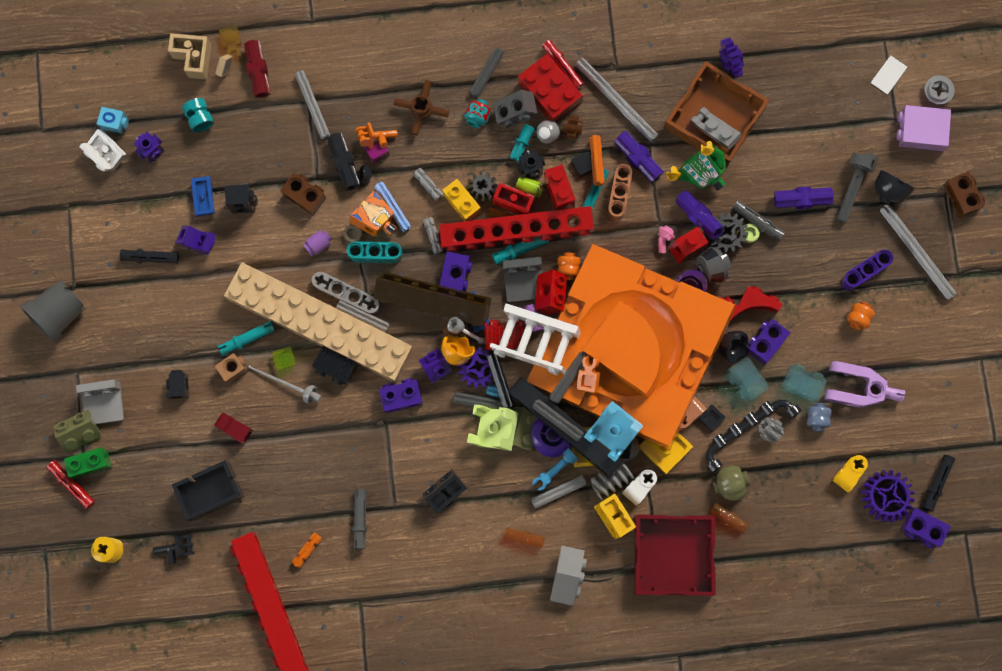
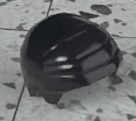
(733, 346)

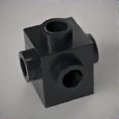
(534, 170)

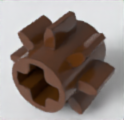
(572, 127)

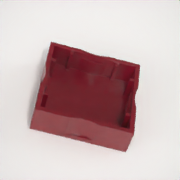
(674, 555)

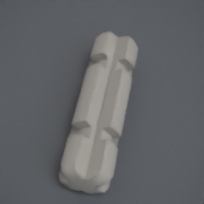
(428, 184)
(433, 235)

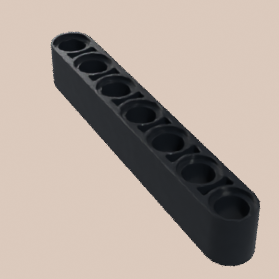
(593, 452)

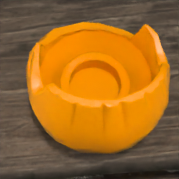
(456, 350)

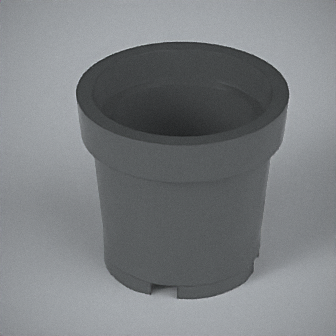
(53, 310)

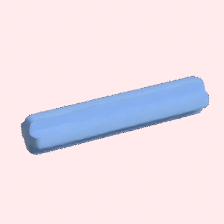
(389, 200)

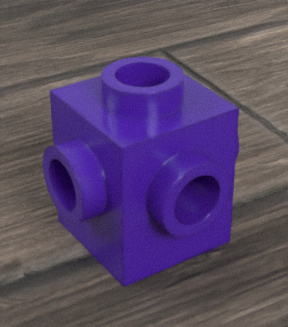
(148, 147)
(435, 365)

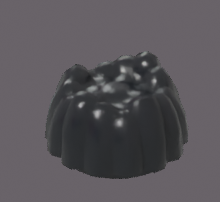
(364, 174)

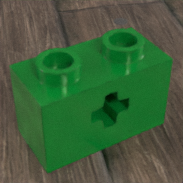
(88, 463)

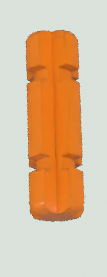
(306, 550)

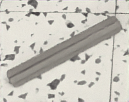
(312, 104)

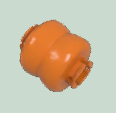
(569, 265)
(860, 316)

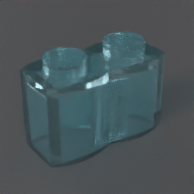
(747, 379)
(804, 383)

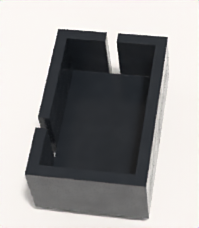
(210, 491)

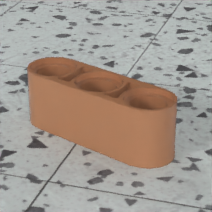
(623, 184)

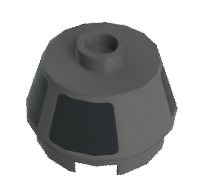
(714, 265)

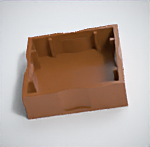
(722, 97)

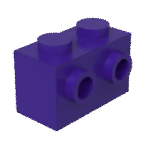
(400, 396)

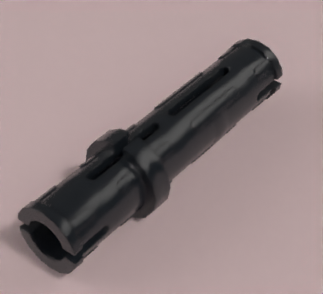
(149, 256)
(938, 483)

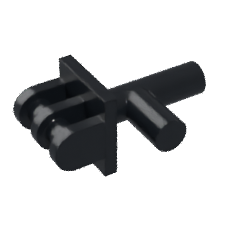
(182, 547)

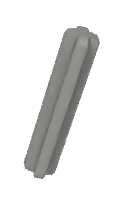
(363, 316)
(558, 492)

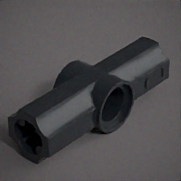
(343, 161)

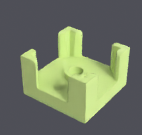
(495, 428)

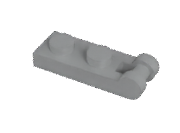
(715, 128)

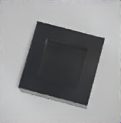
(582, 163)
(711, 417)

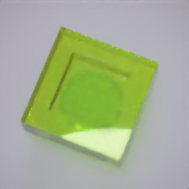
(284, 358)

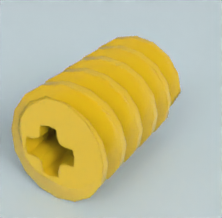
(107, 549)

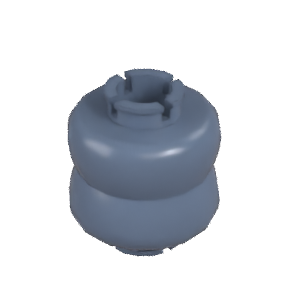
(819, 417)

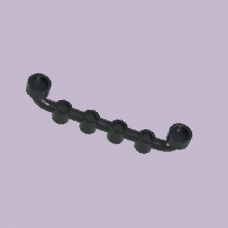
(750, 420)

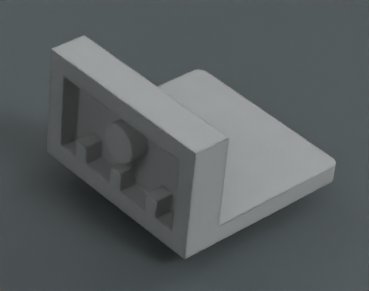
(102, 400)

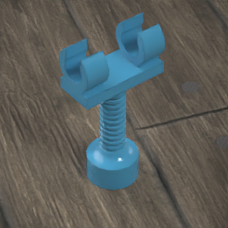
(569, 457)

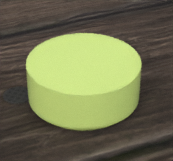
(753, 233)

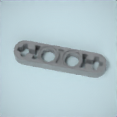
(344, 295)

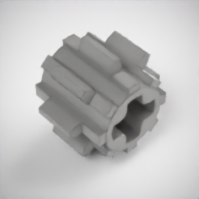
(770, 429)

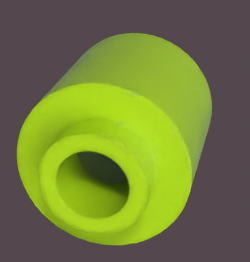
(529, 186)

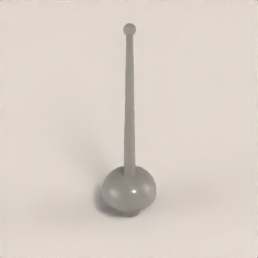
(309, 392)

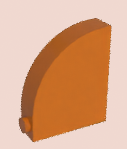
(628, 349)

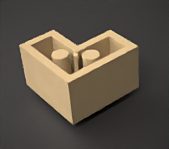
(194, 51)

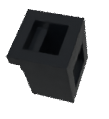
(177, 385)

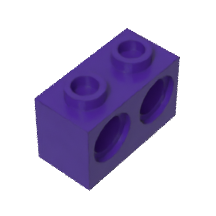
(771, 344)
(926, 523)

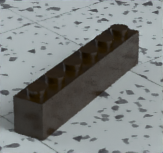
(432, 298)

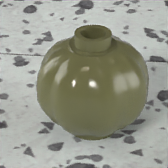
(732, 483)

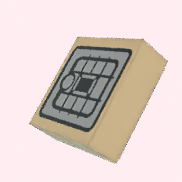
(224, 65)

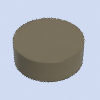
(352, 234)

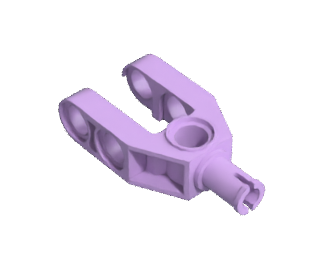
(871, 378)

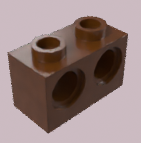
(958, 196)
(300, 197)

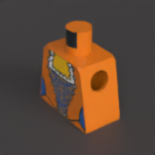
(374, 216)

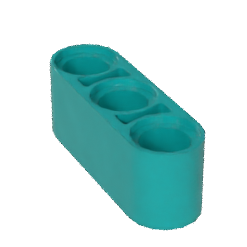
(382, 257)

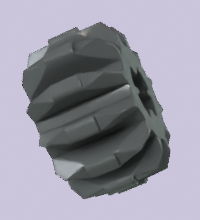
(479, 181)

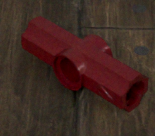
(257, 69)

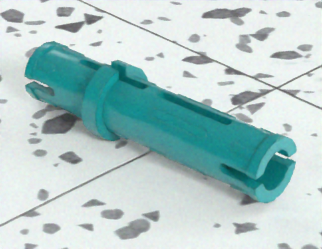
(513, 251)
(246, 338)

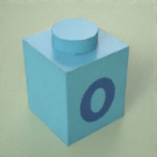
(112, 120)

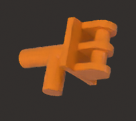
(367, 136)

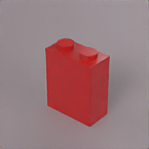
(559, 188)

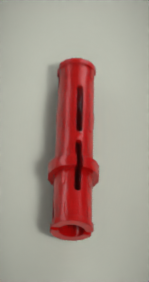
(558, 58)
(70, 484)

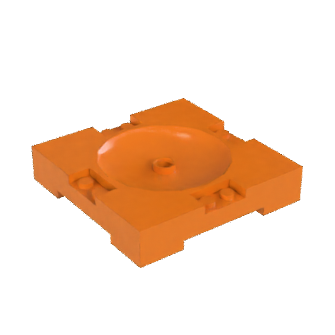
(685, 324)

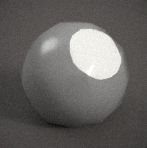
(548, 132)

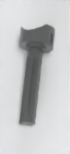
(861, 164)

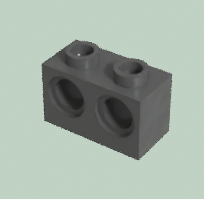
(515, 108)

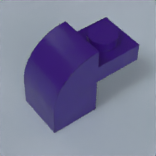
(196, 240)

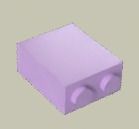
(924, 128)

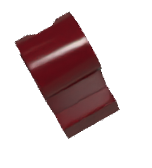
(233, 428)

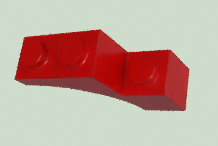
(755, 299)

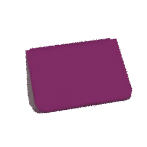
(377, 152)

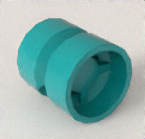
(197, 114)

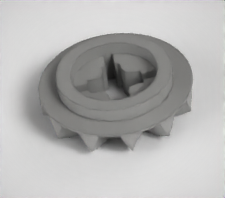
(946, 86)

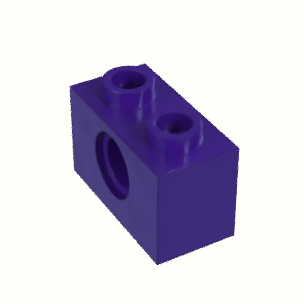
(452, 263)

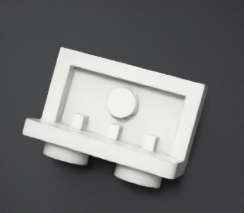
(103, 151)

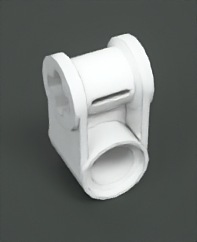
(638, 489)

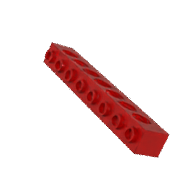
(450, 231)

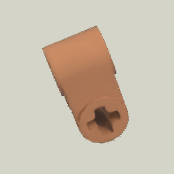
(694, 411)

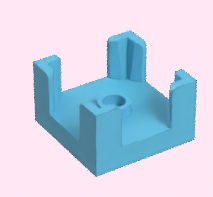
(614, 430)

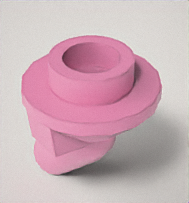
(665, 233)

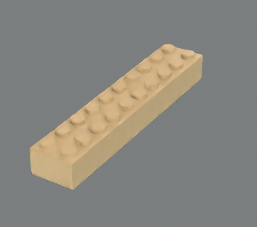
(318, 322)

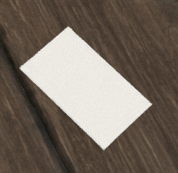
(889, 74)

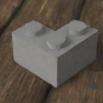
(568, 575)

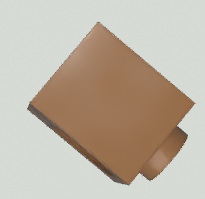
(223, 366)

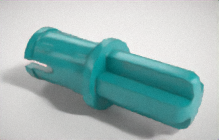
(522, 142)

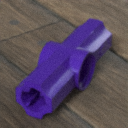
(638, 156)
(803, 197)
(699, 214)

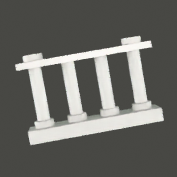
(532, 320)

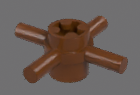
(416, 103)

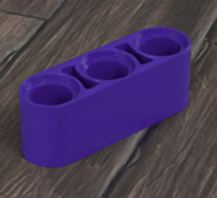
(859, 274)

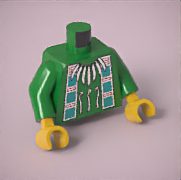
(702, 168)

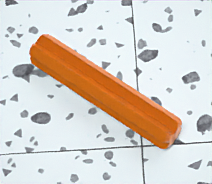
(597, 160)

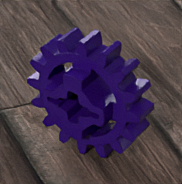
(731, 58)
(469, 370)

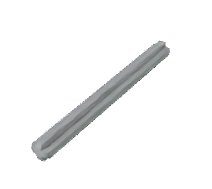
(616, 99)
(918, 252)

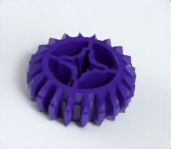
(895, 481)

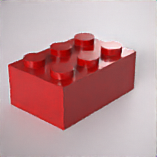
(551, 88)

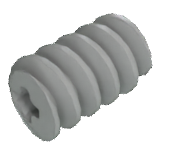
(605, 483)

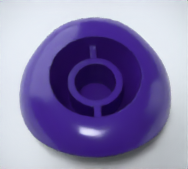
(547, 441)

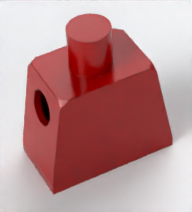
(689, 245)

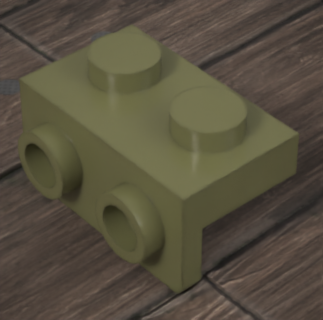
(76, 431)
(522, 435)

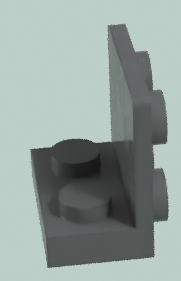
(521, 278)

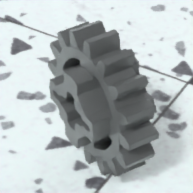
(732, 239)

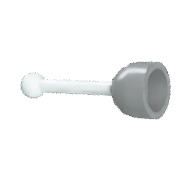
(456, 325)

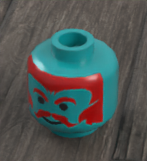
(477, 113)

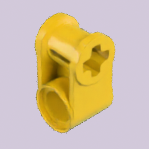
(848, 475)

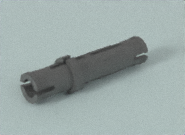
(756, 219)
(360, 519)

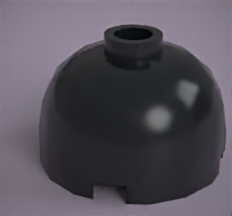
(891, 188)

